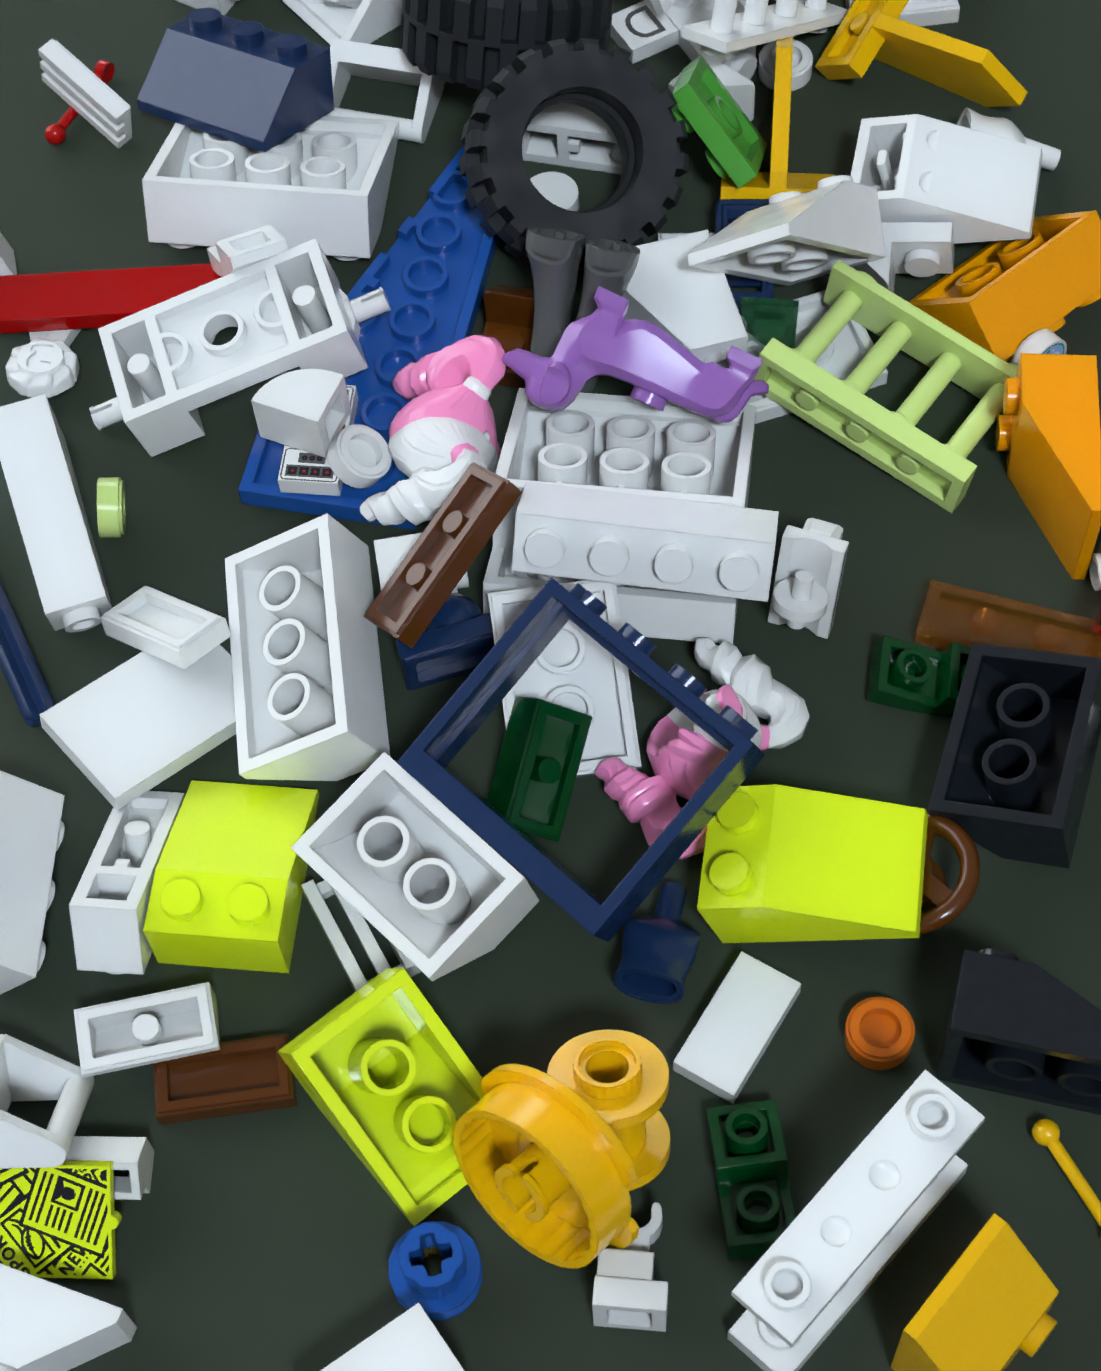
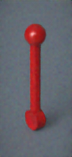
(56, 133)

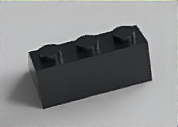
(1021, 751)

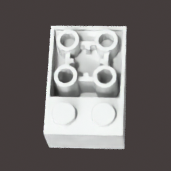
(949, 175)

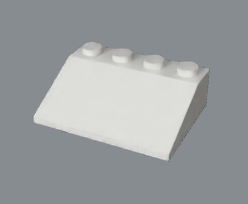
(313, 185)

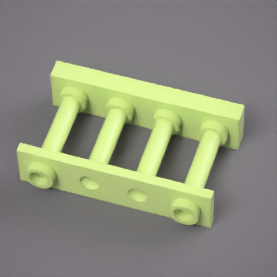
(864, 425)

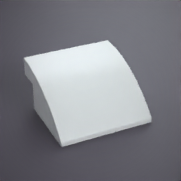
(631, 450)

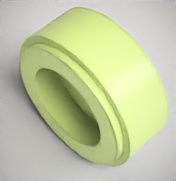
(111, 507)

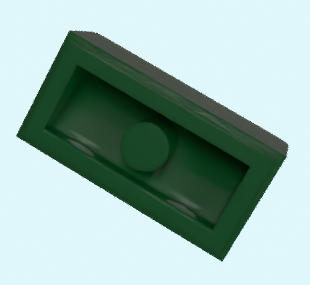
(539, 765)

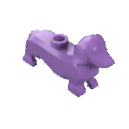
(641, 357)

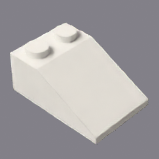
(799, 235)

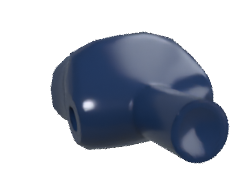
(658, 951)

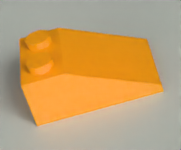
(1056, 450)

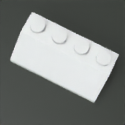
(305, 656)

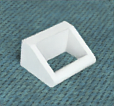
(390, 65)
(38, 1076)

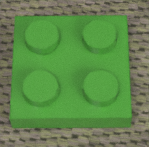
(711, 111)

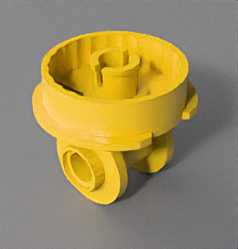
(567, 1145)

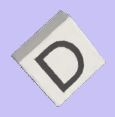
(643, 31)

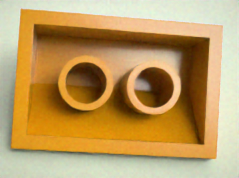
(1021, 283)

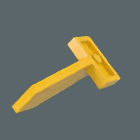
(875, 32)
(778, 179)

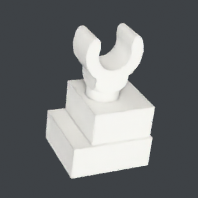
(626, 1285)

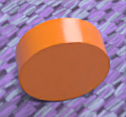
(879, 1033)

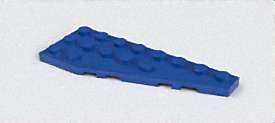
(434, 294)

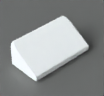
(147, 1029)

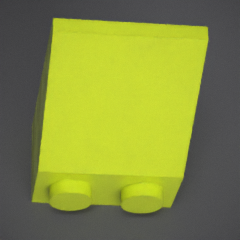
(812, 867)
(229, 878)
(391, 1088)

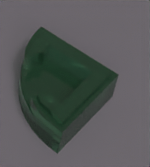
(770, 319)

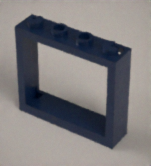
(489, 684)

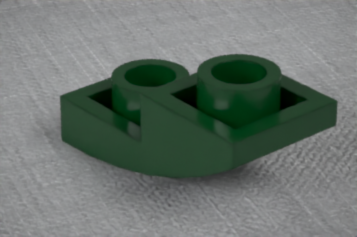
(916, 676)
(750, 1176)

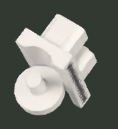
(809, 577)

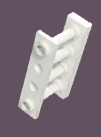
(760, 24)
(853, 1227)

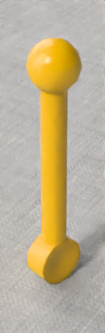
(1047, 1134)

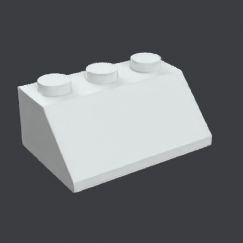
(28, 844)
(416, 870)

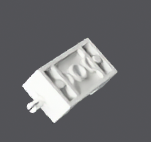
(285, 317)

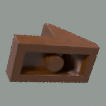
(510, 321)

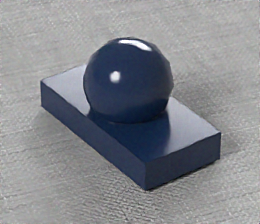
(449, 646)

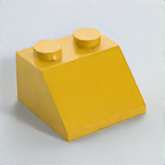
(981, 1309)

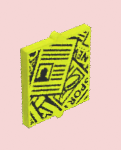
(59, 1220)

